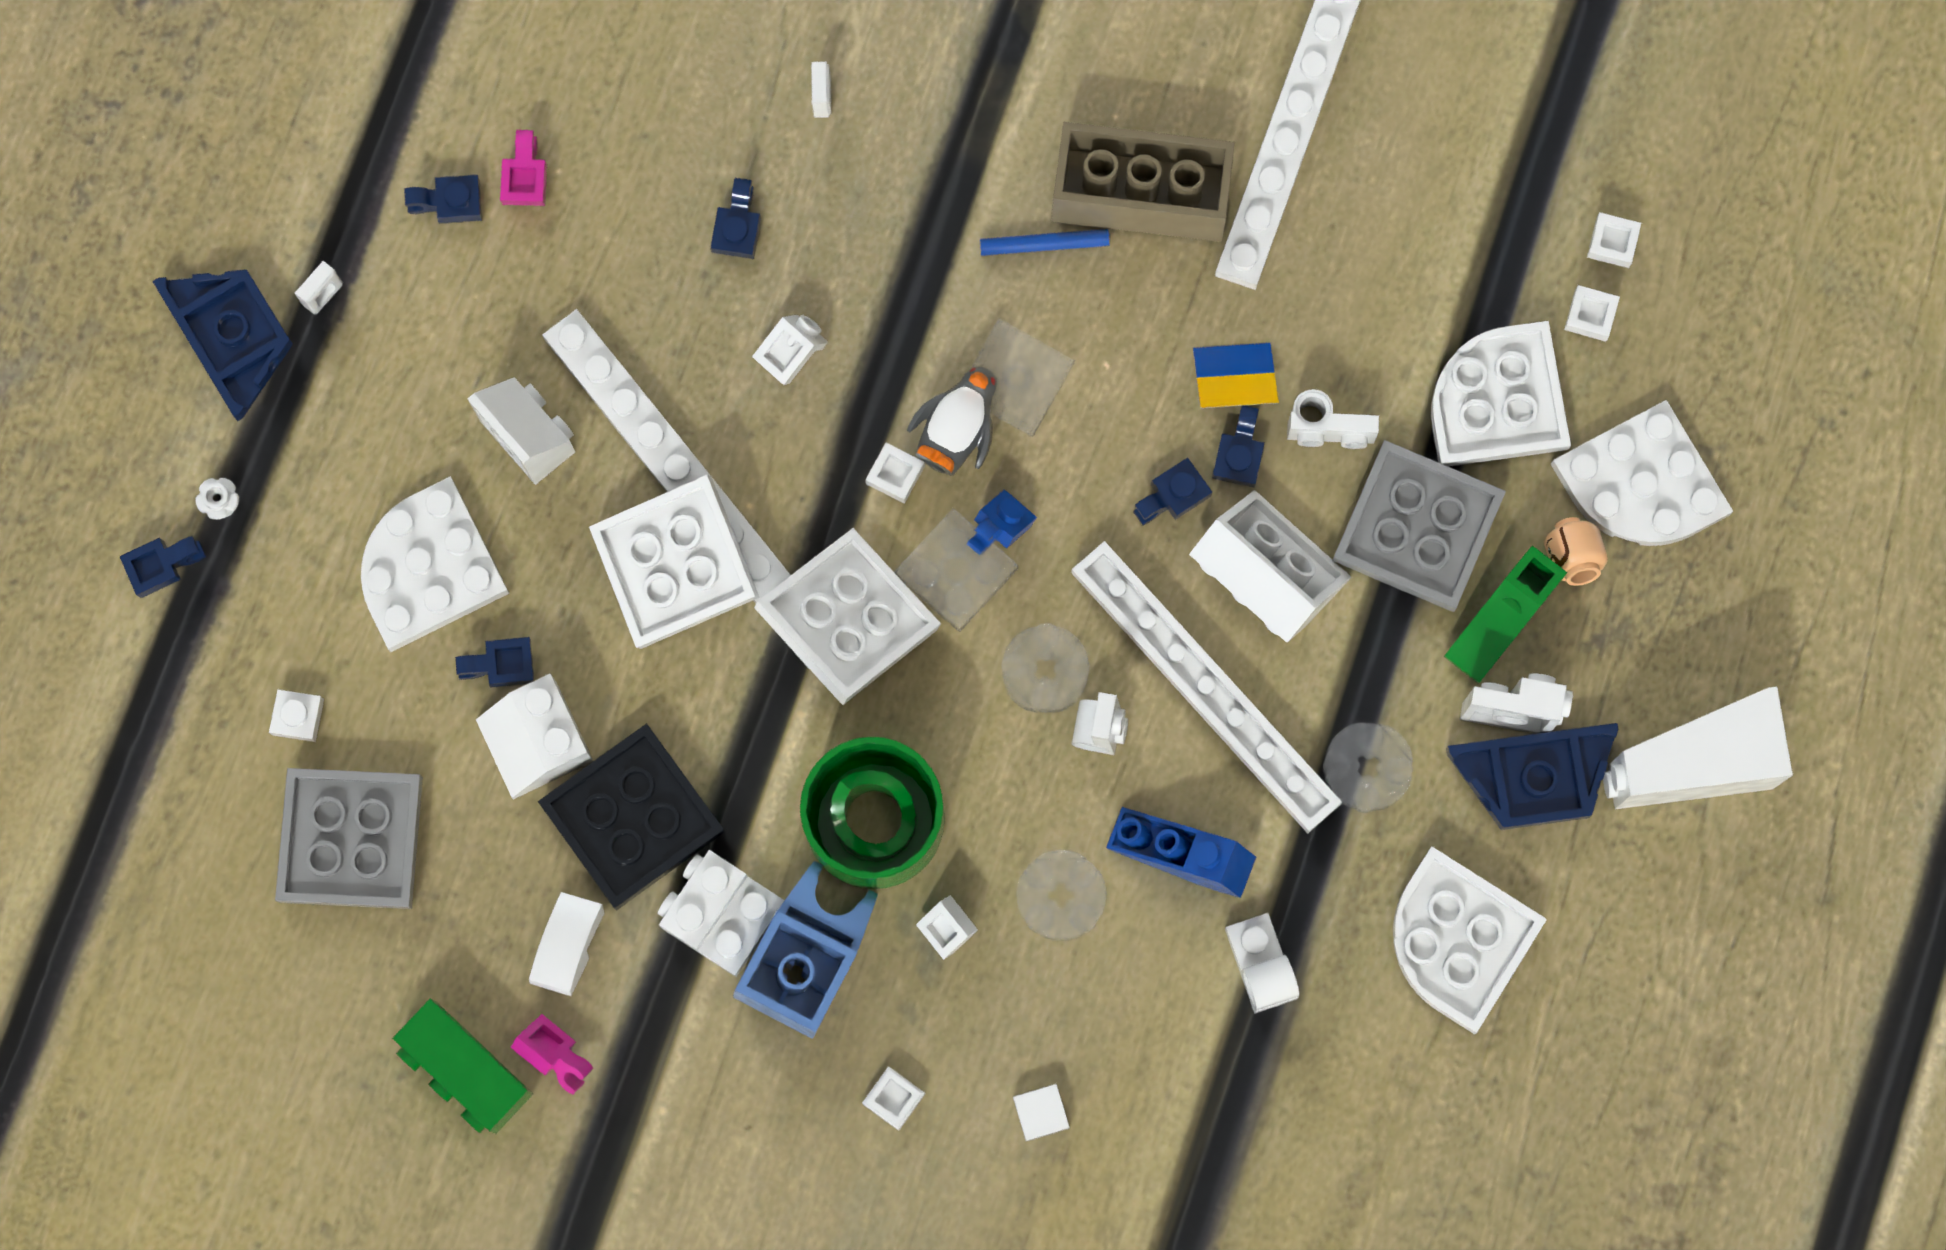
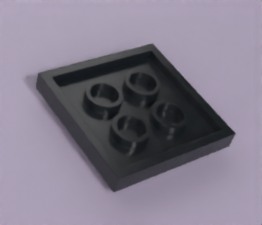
(631, 816)

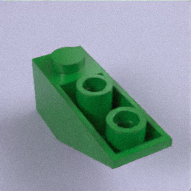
(1505, 614)

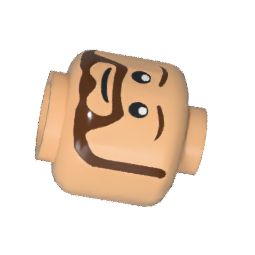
(1577, 550)

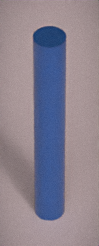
(1044, 242)

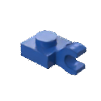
(1000, 520)

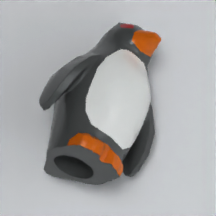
(957, 423)

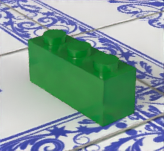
(461, 1068)

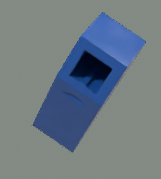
(1183, 851)

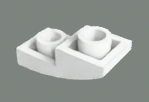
(565, 944)

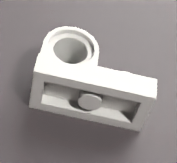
(1262, 964)

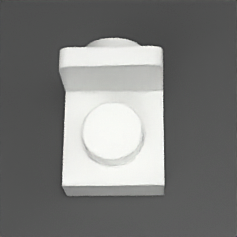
(789, 347)

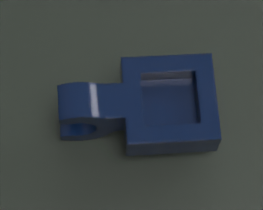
(453, 199)
(737, 228)
(1240, 455)
(1176, 491)
(155, 565)
(505, 663)

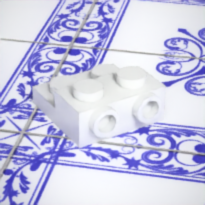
(1531, 706)
(719, 912)

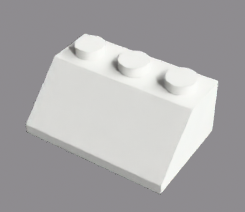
(1269, 565)

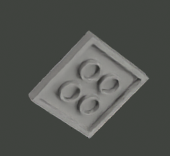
(1419, 526)
(349, 838)

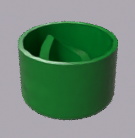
(864, 767)

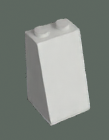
(1712, 756)

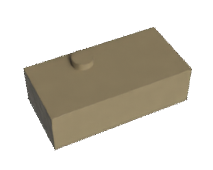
(1142, 181)

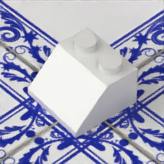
(523, 428)
(533, 736)

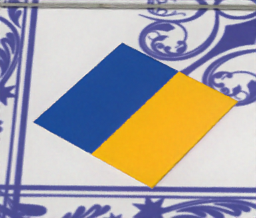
(1235, 375)

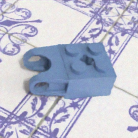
(809, 939)

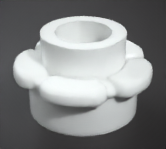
(221, 508)

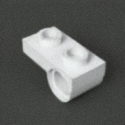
(1350, 429)
(1100, 724)

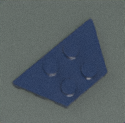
(229, 332)
(1537, 775)

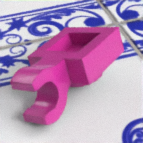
(524, 177)
(550, 1048)

